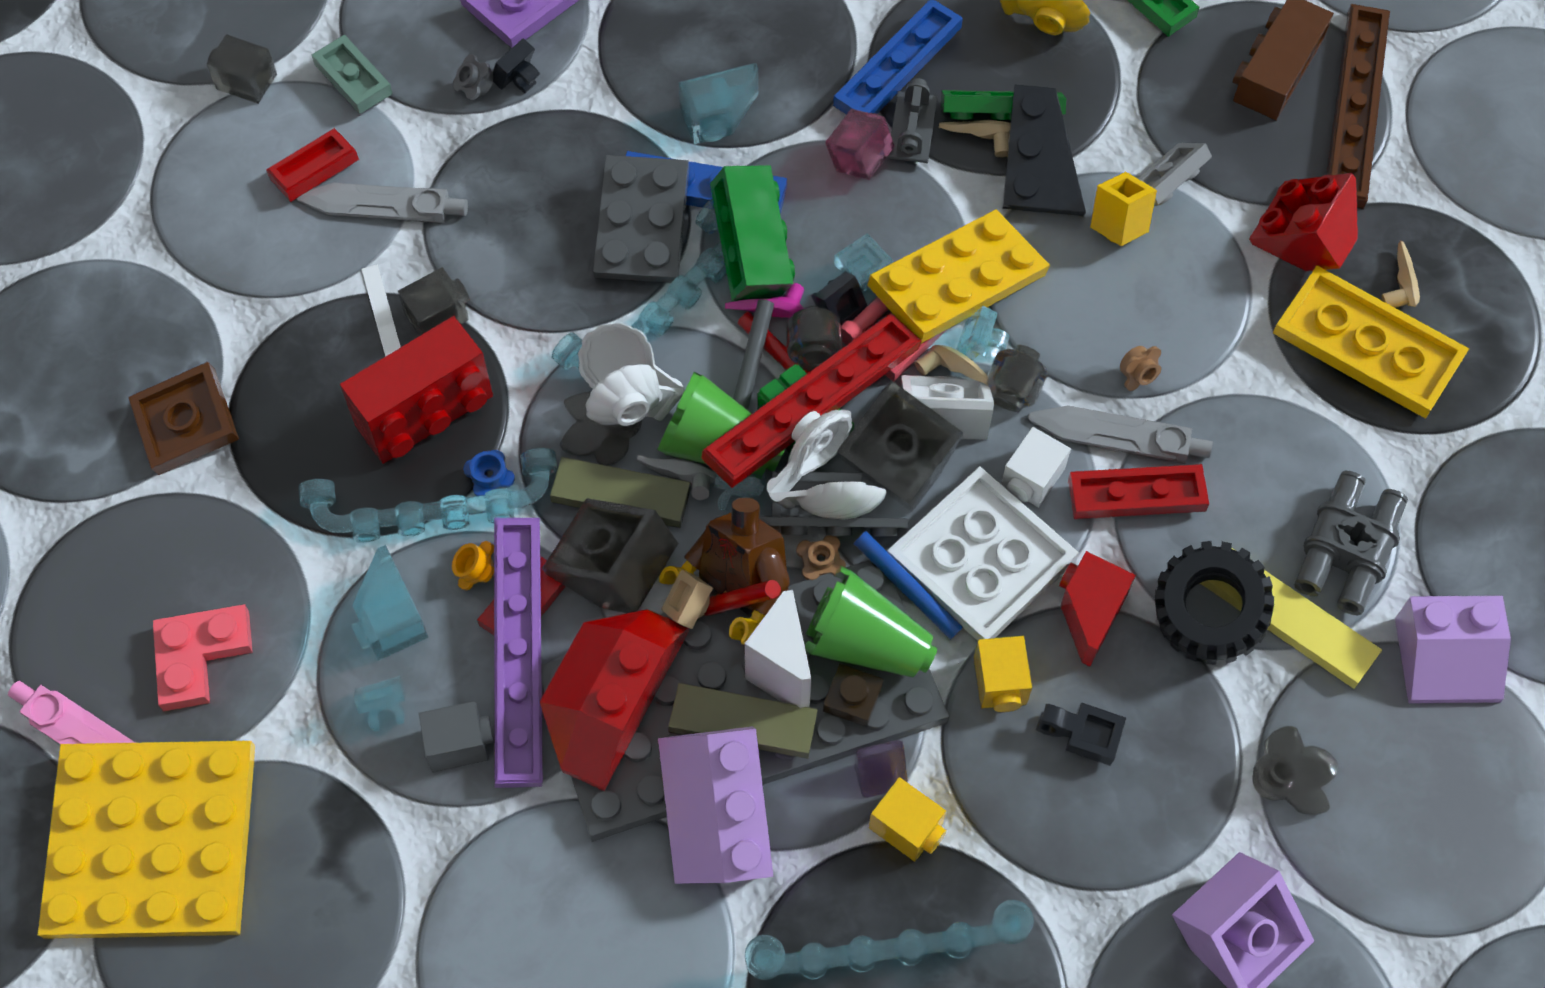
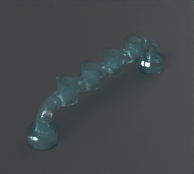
(682, 291)
(411, 515)
(767, 958)

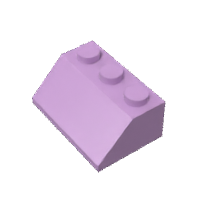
(715, 806)

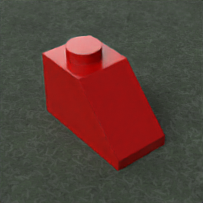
(1092, 601)

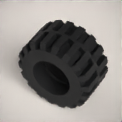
(1222, 565)

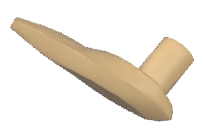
(985, 129)
(1409, 291)
(951, 359)

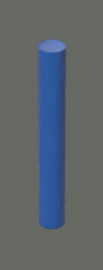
(907, 585)

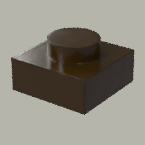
(853, 695)

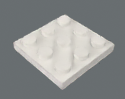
(983, 555)

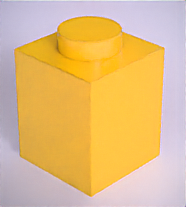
(1123, 208)
(1002, 673)
(908, 820)

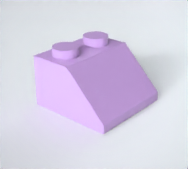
(1454, 648)
(1244, 924)

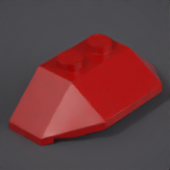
(607, 689)

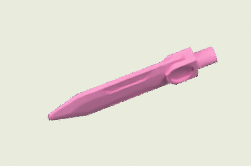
(61, 717)

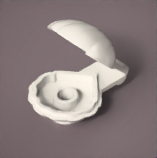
(624, 377)
(816, 443)

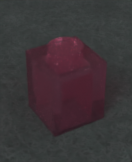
(860, 144)

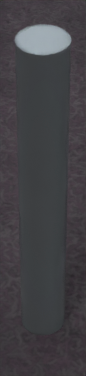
(753, 352)

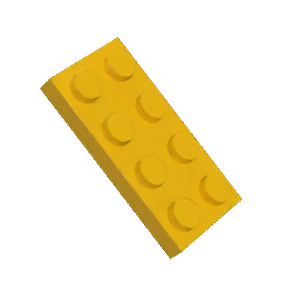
(958, 275)
(1371, 341)

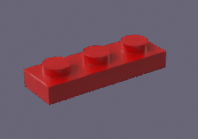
(1138, 491)

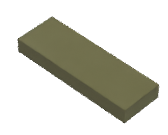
(583, 480)
(778, 725)

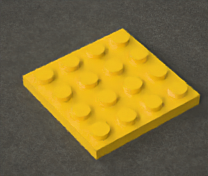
(148, 840)

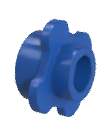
(484, 462)

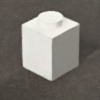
(1035, 467)

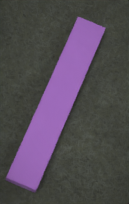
(517, 653)

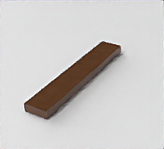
(1358, 96)

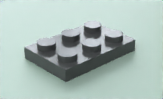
(641, 219)

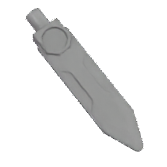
(384, 202)
(1121, 433)

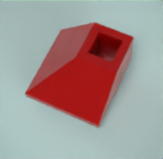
(1311, 222)

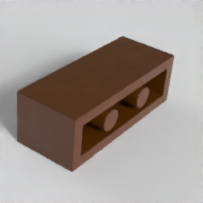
(1281, 56)

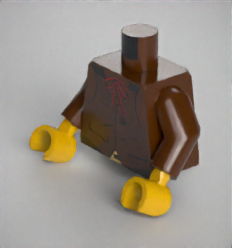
(737, 554)

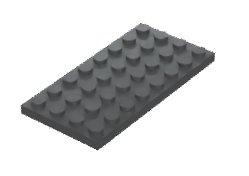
(718, 663)

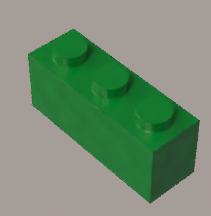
(752, 232)

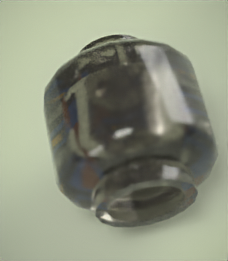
(813, 336)
(1016, 378)

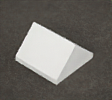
(957, 399)
(778, 656)

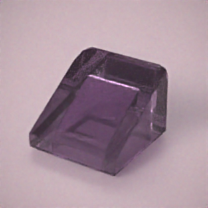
(880, 767)

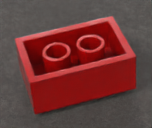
(418, 390)

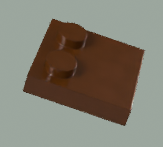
(183, 418)

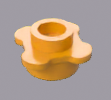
(473, 564)

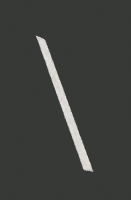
(381, 309)

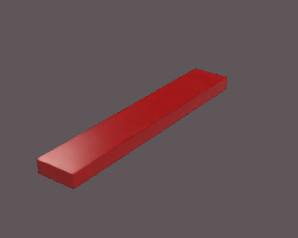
(821, 390)

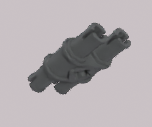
(1331, 547)

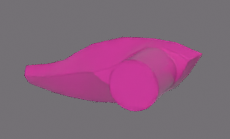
(783, 306)

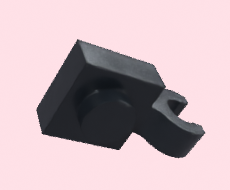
(1090, 731)

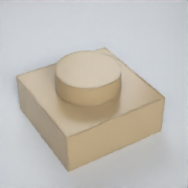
(687, 599)

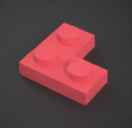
(185, 646)

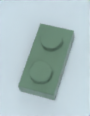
(352, 74)

